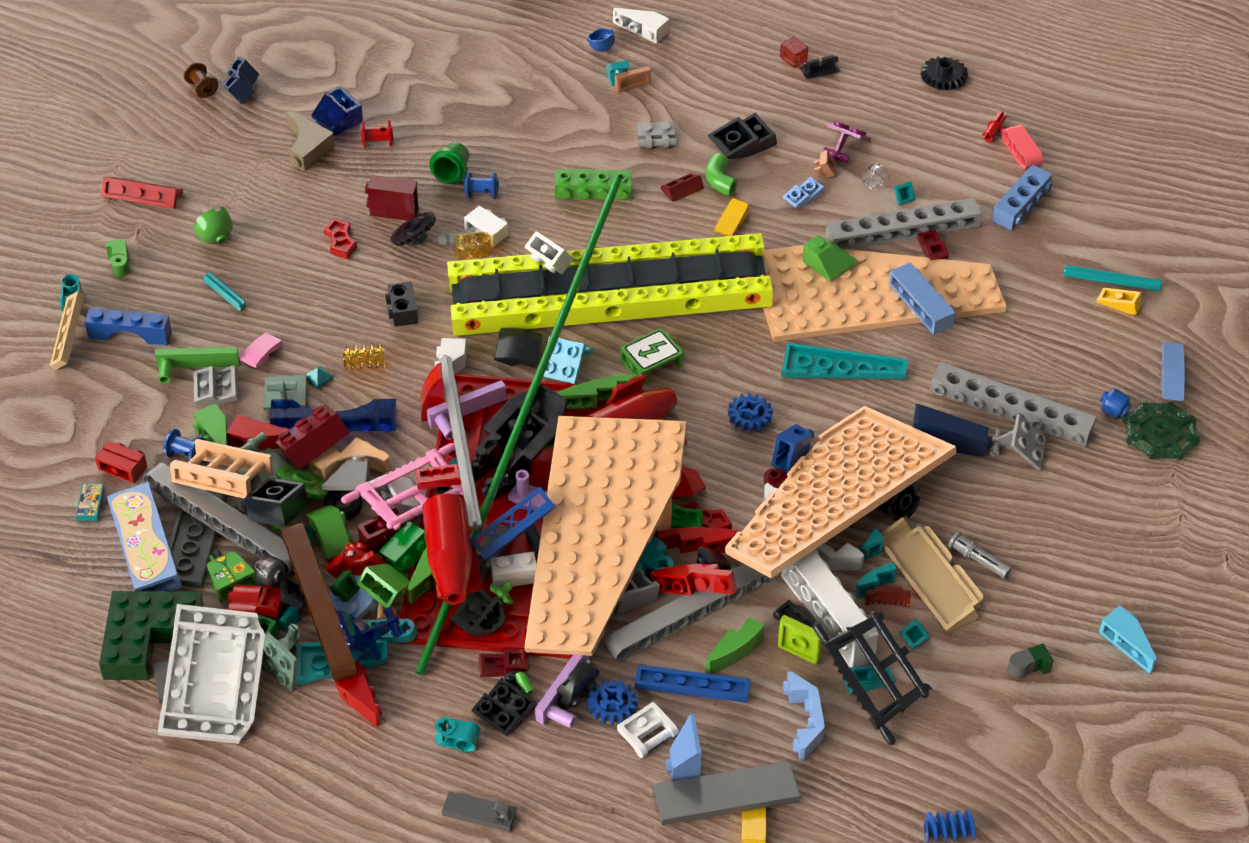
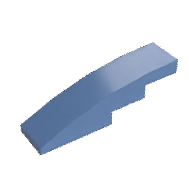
(1172, 371)

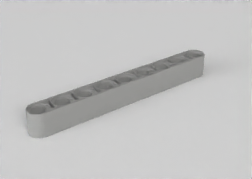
(219, 516)
(680, 614)

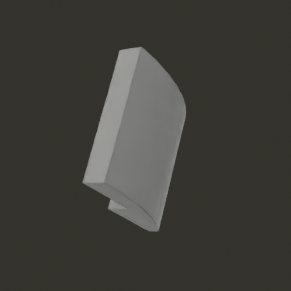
(216, 385)

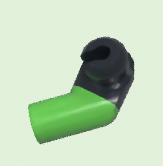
(521, 679)

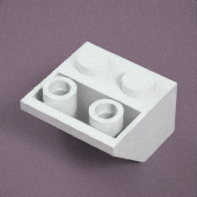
(395, 488)

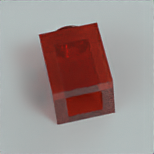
(794, 52)

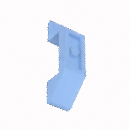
(799, 692)

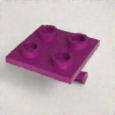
(836, 155)

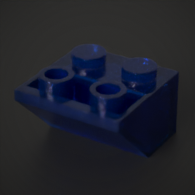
(338, 111)

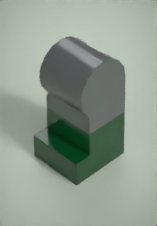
(1029, 661)

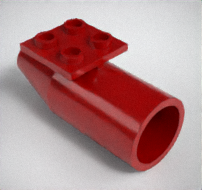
(632, 402)
(449, 548)

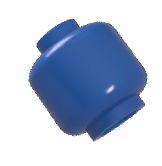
(1115, 403)

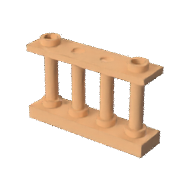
(217, 480)

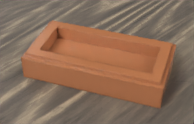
(632, 78)

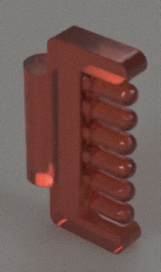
(888, 593)

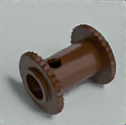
(205, 85)

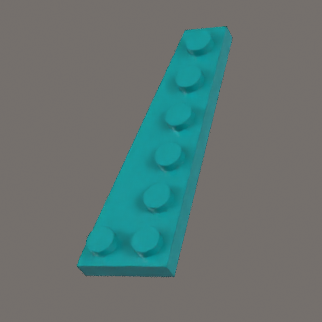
(822, 362)

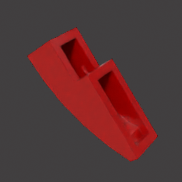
(432, 391)

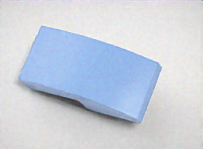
(804, 194)

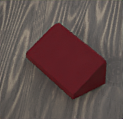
(683, 186)

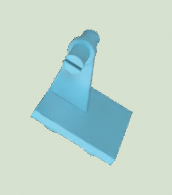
(566, 360)

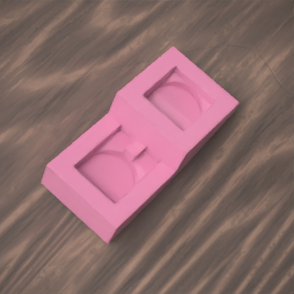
(259, 350)

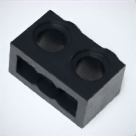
(402, 303)

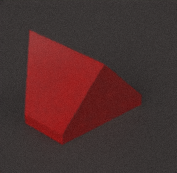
(689, 483)

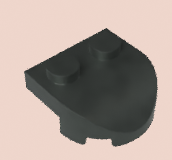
(479, 614)
(578, 682)

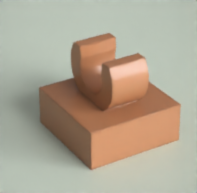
(825, 164)

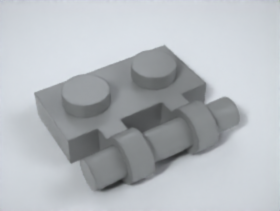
(656, 134)

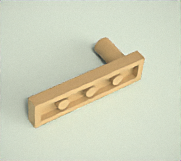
(73, 308)

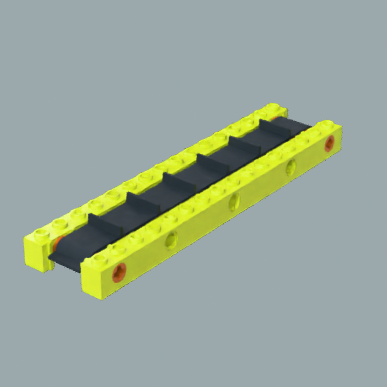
(616, 285)

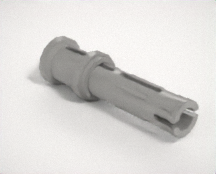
(971, 550)

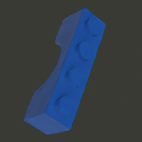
(152, 327)

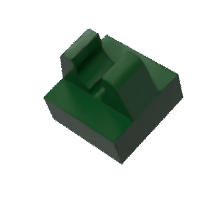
(345, 586)

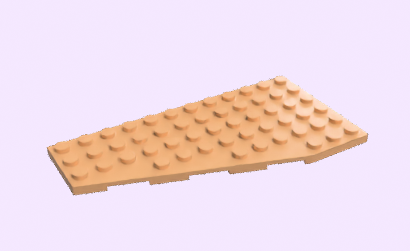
(862, 298)
(834, 485)
(609, 499)

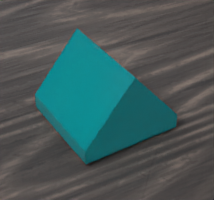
(287, 617)

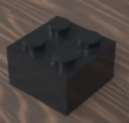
(276, 501)

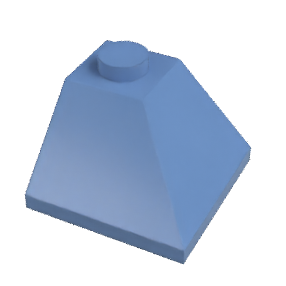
(685, 752)

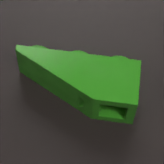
(211, 424)

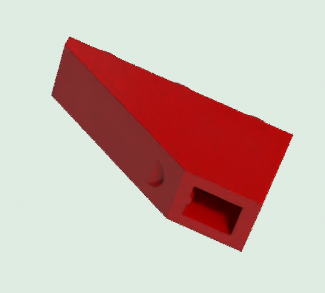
(246, 428)
(360, 695)

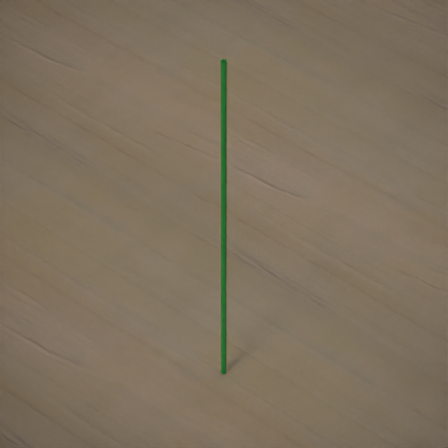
(420, 670)

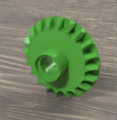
(312, 482)

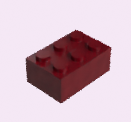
(311, 436)

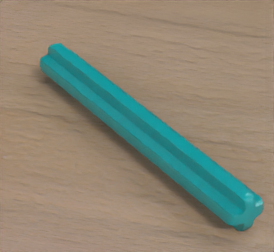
(1112, 278)

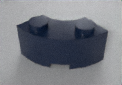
(241, 80)

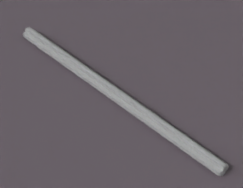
(460, 443)

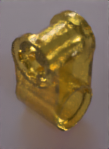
(475, 245)

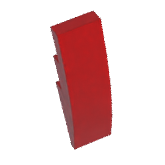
(693, 538)

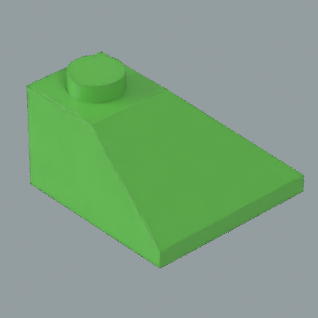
(827, 258)

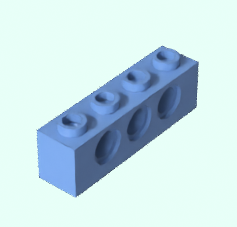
(1022, 197)

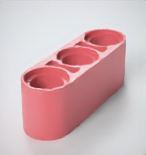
(1022, 146)

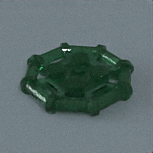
(1172, 420)

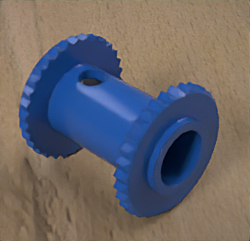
(481, 185)
(178, 444)

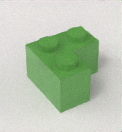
(330, 530)

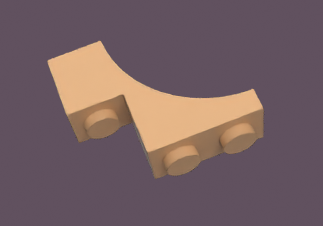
(332, 459)

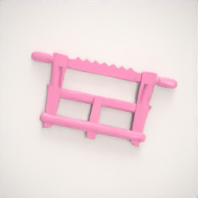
(382, 507)

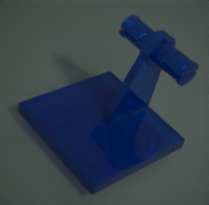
(362, 637)

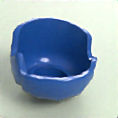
(601, 39)

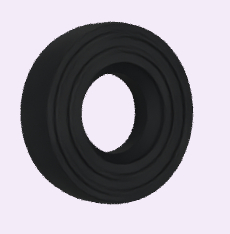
(350, 511)

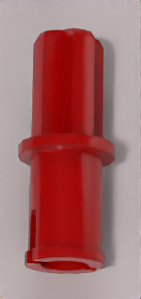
(994, 126)

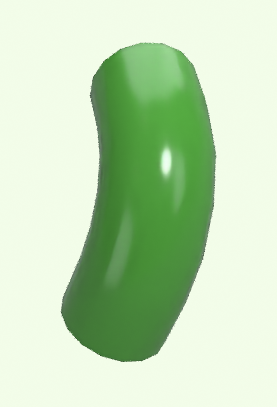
(717, 178)

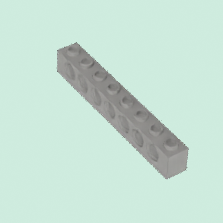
(904, 224)
(1009, 402)

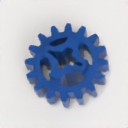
(750, 412)
(612, 702)

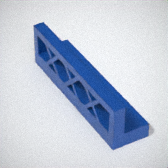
(517, 530)

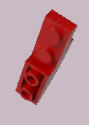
(694, 577)

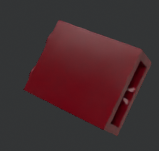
(392, 197)

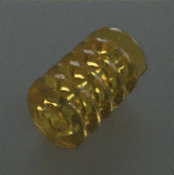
(363, 355)

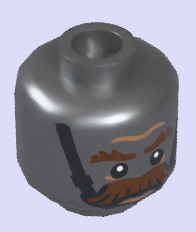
(269, 571)

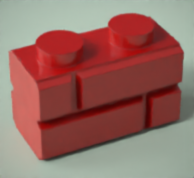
(121, 461)

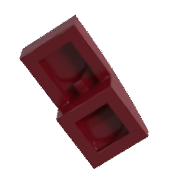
(932, 245)
(500, 664)

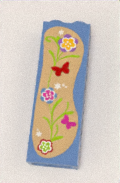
(144, 539)

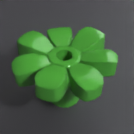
(503, 592)

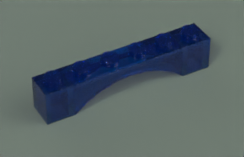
(373, 416)

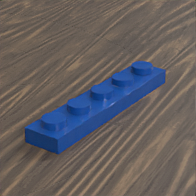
(692, 683)

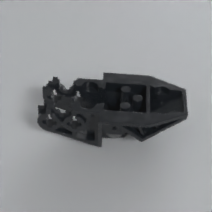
(536, 436)

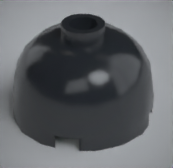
(902, 503)

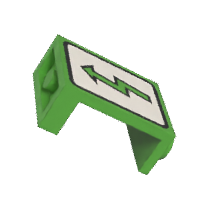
(650, 353)

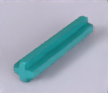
(226, 292)

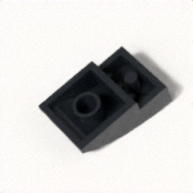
(743, 137)

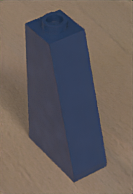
(965, 435)

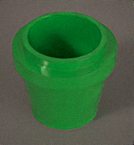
(450, 163)

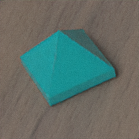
(904, 193)
(319, 377)

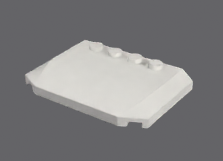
(212, 674)

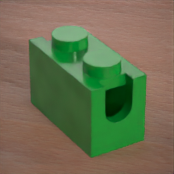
(404, 547)

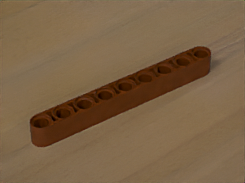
(318, 602)

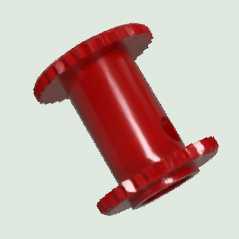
(378, 133)

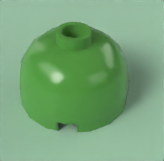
(214, 226)

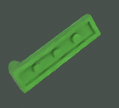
(193, 358)

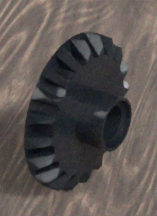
(944, 73)
(414, 230)

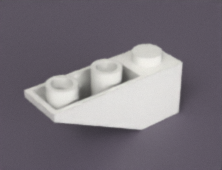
(643, 23)

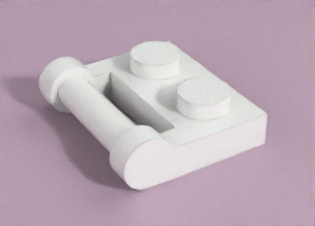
(644, 723)

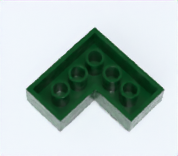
(133, 627)

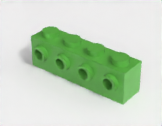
(591, 184)

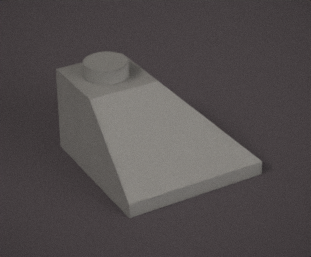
(349, 474)

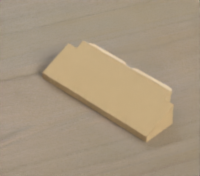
(926, 567)

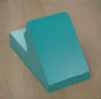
(616, 68)

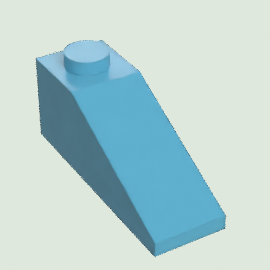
(1127, 635)

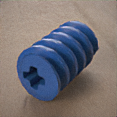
(949, 825)

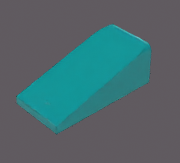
(868, 678)

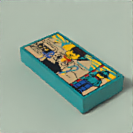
(90, 501)

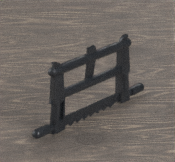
(900, 703)

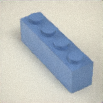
(922, 298)

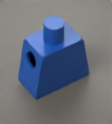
(791, 446)

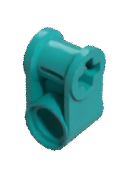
(69, 286)
(458, 735)

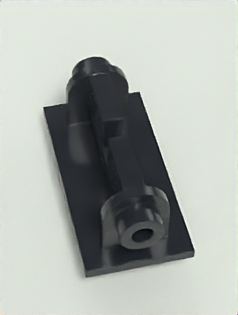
(815, 68)

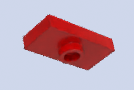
(437, 476)
(269, 602)

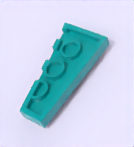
(314, 666)

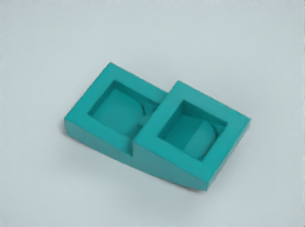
(877, 577)

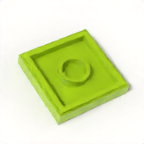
(799, 640)

